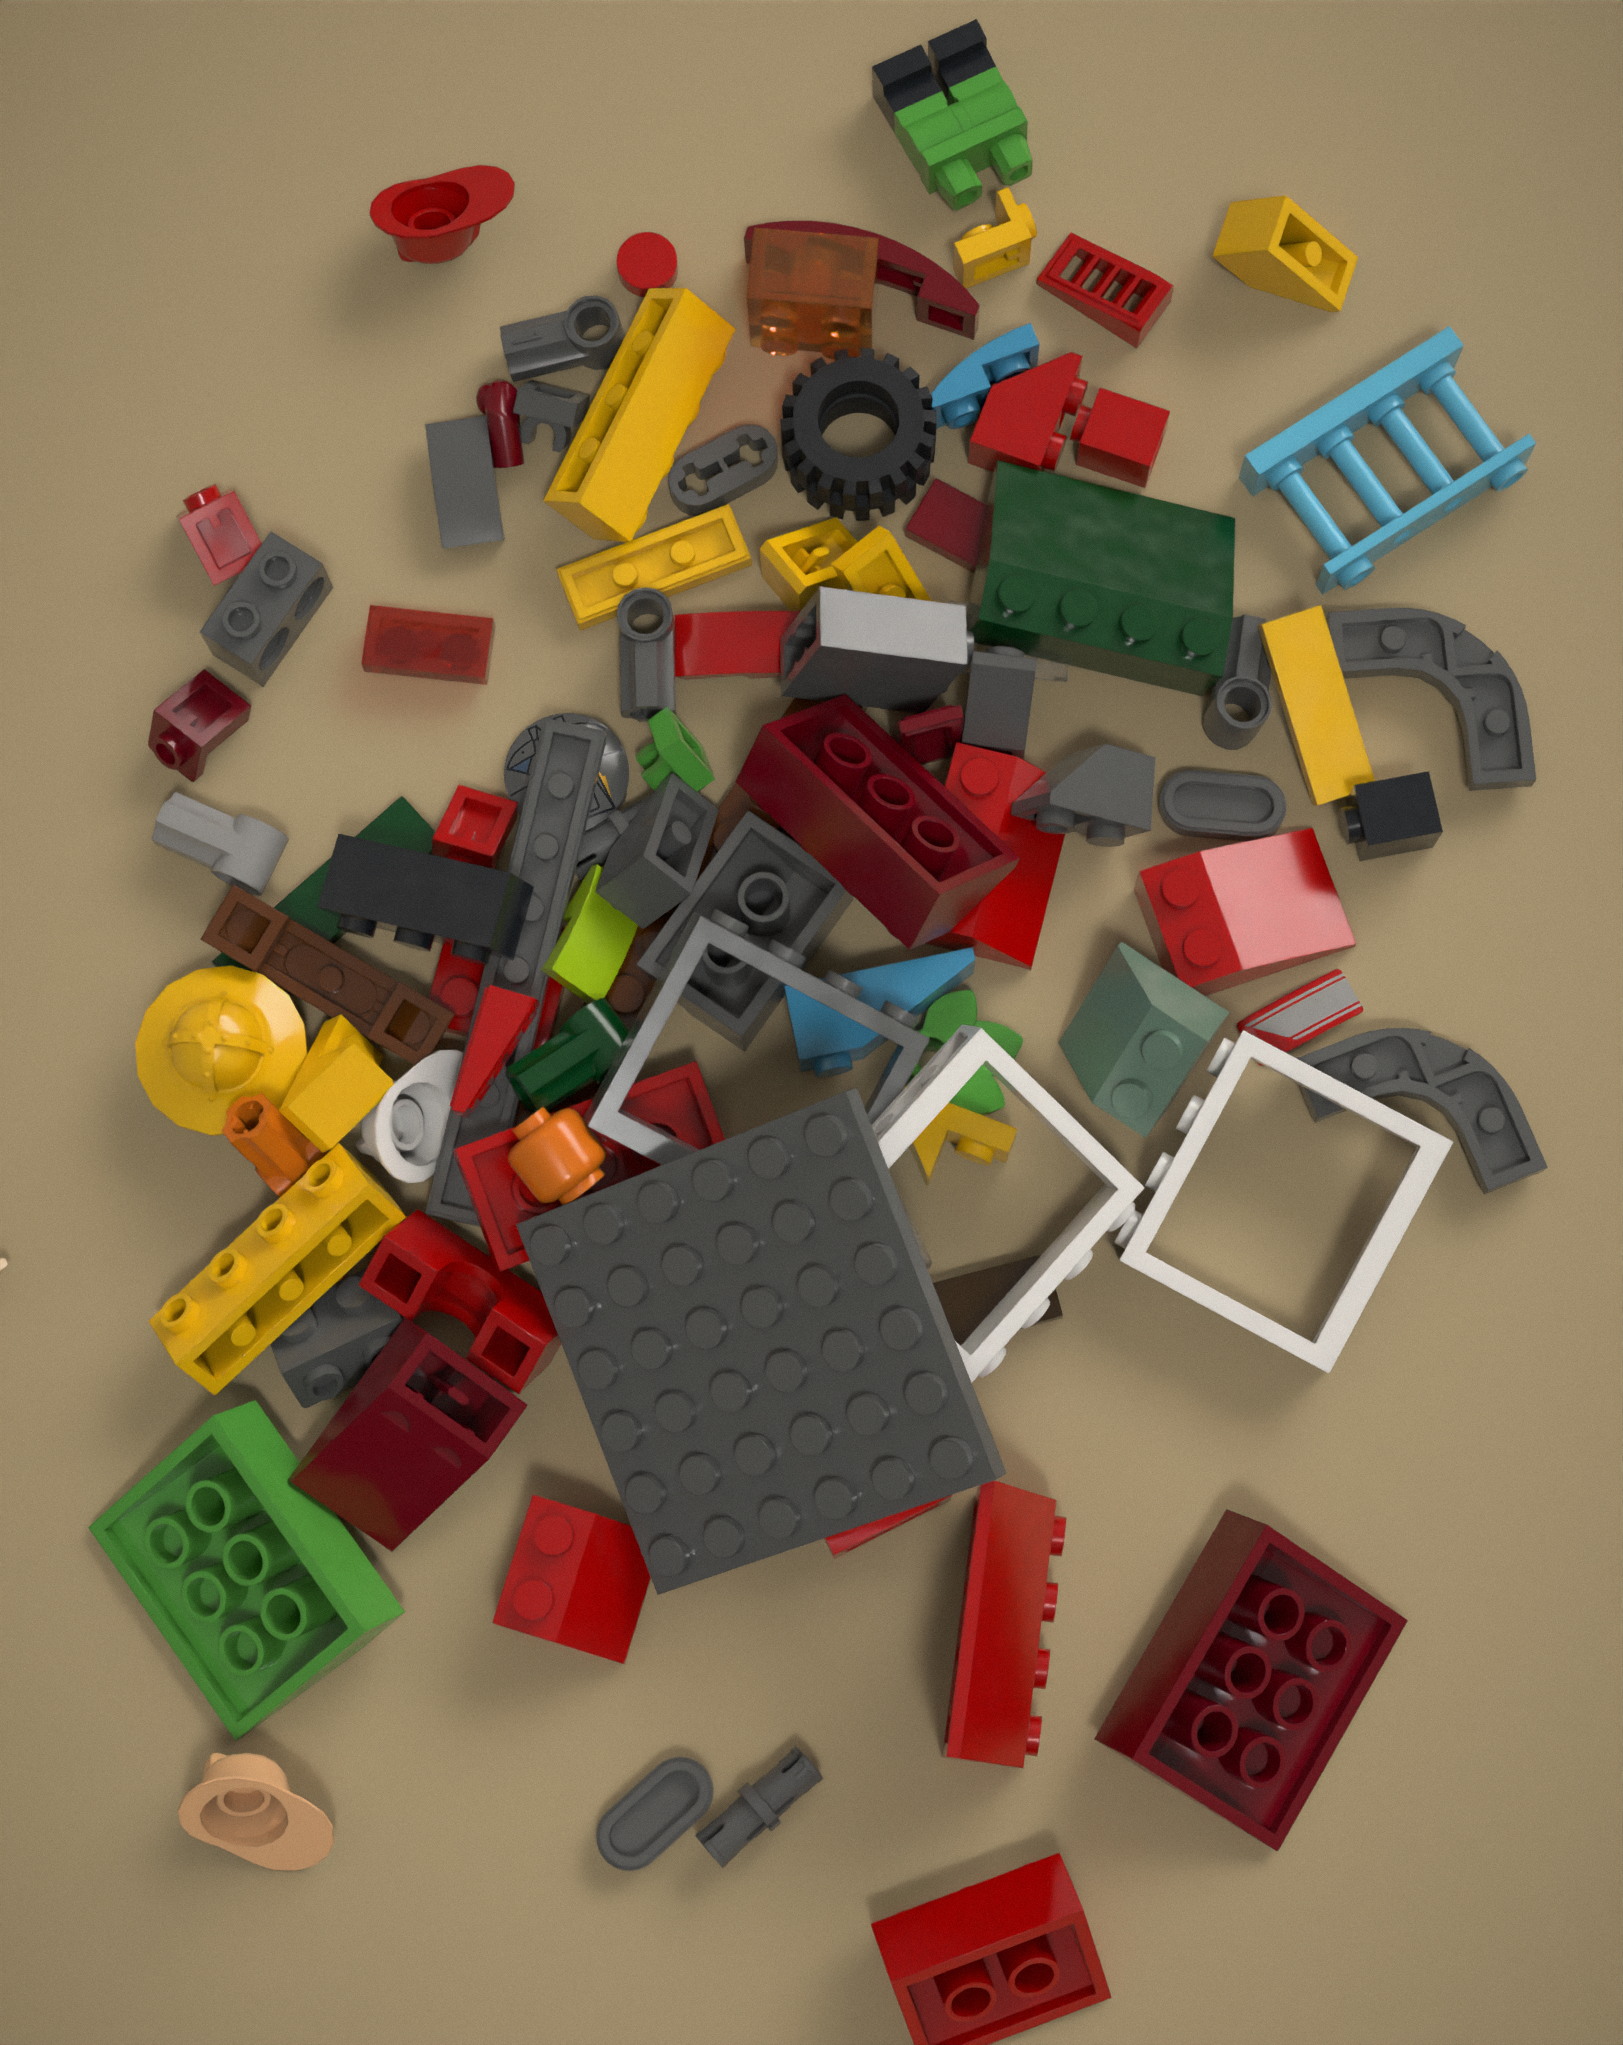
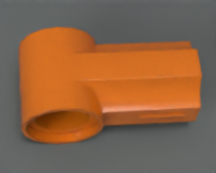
(270, 1142)

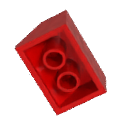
(1011, 916)
(993, 1957)

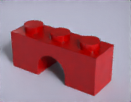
(433, 1269)

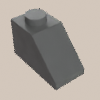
(658, 853)

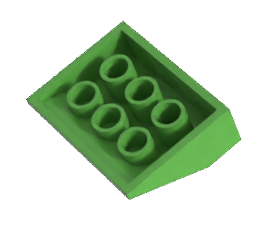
(244, 1568)

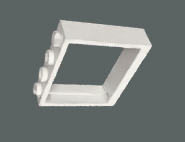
(1380, 1245)
(1070, 1251)

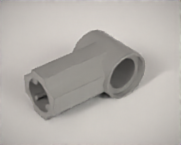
(235, 849)

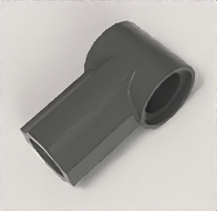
(556, 340)
(646, 659)
(1243, 684)

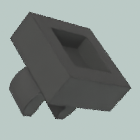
(552, 406)

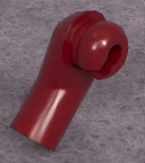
(497, 403)

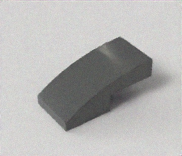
(464, 482)

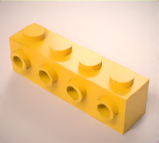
(640, 414)
(276, 1269)

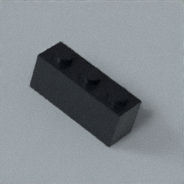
(425, 899)

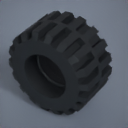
(867, 388)

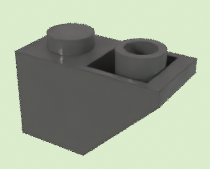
(999, 700)
(1093, 793)

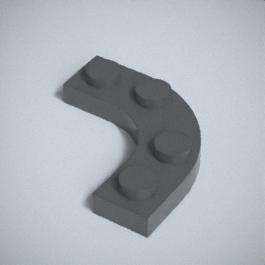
(1462, 668)
(1448, 1079)

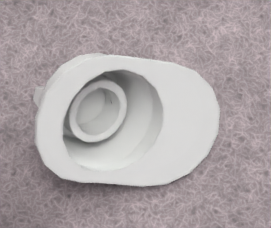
(412, 1117)

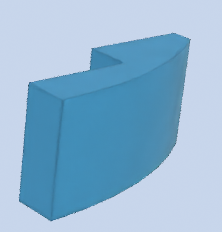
(965, 389)

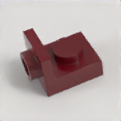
(195, 723)

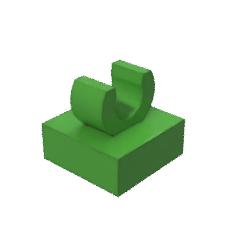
(674, 752)

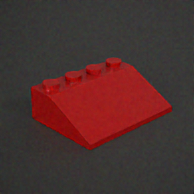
(1001, 1627)

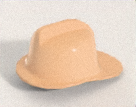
(253, 1814)

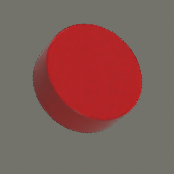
(646, 263)

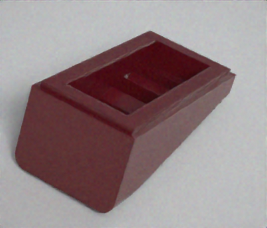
(930, 734)

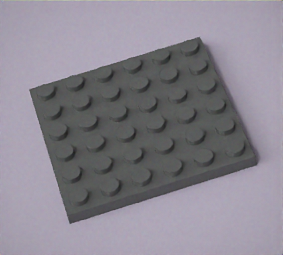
(760, 1345)

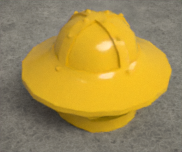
(215, 1041)

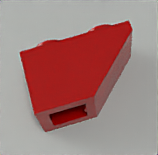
(1025, 416)

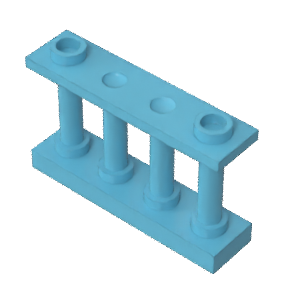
(1381, 401)

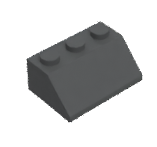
(775, 892)

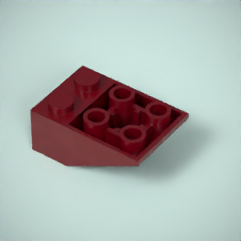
(407, 1437)

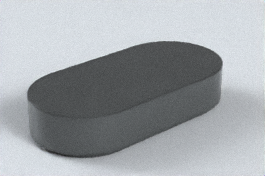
(1222, 805)
(655, 1813)

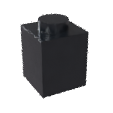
(1391, 816)

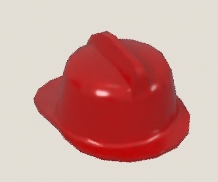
(442, 214)

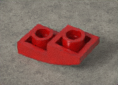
(730, 643)

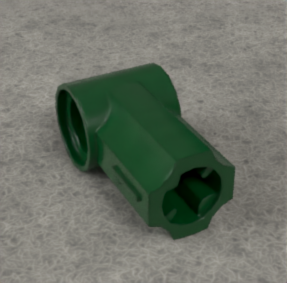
(570, 1059)

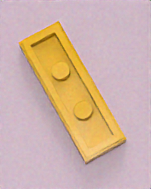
(662, 560)
(1316, 704)

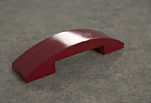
(940, 297)

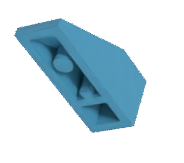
(832, 1041)

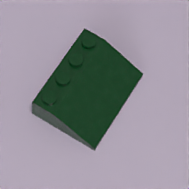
(1104, 580)

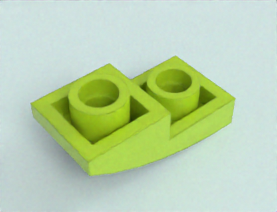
(591, 943)

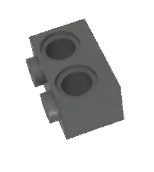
(266, 609)

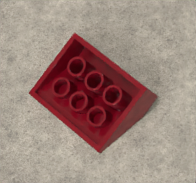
(1252, 1678)

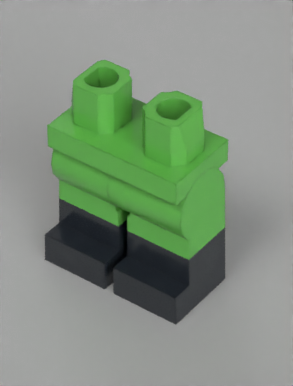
(954, 114)

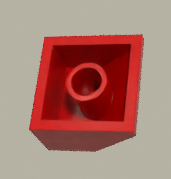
(575, 1581)

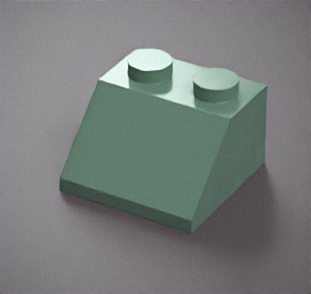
(1138, 1038)

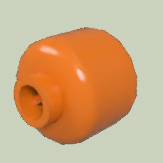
(557, 1155)

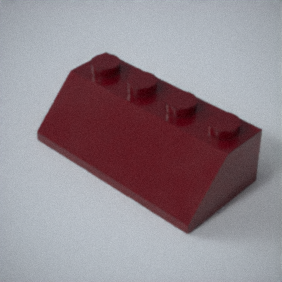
(875, 819)

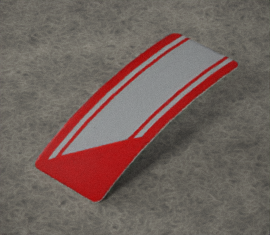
(1304, 1012)

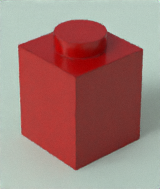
(1119, 436)

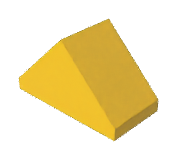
(802, 561)

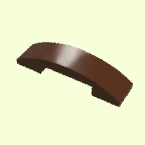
(327, 976)

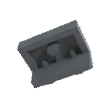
(334, 1341)

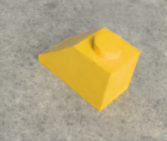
(1285, 252)

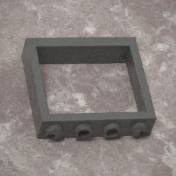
(777, 961)

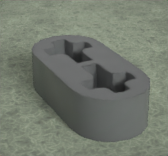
(717, 457)

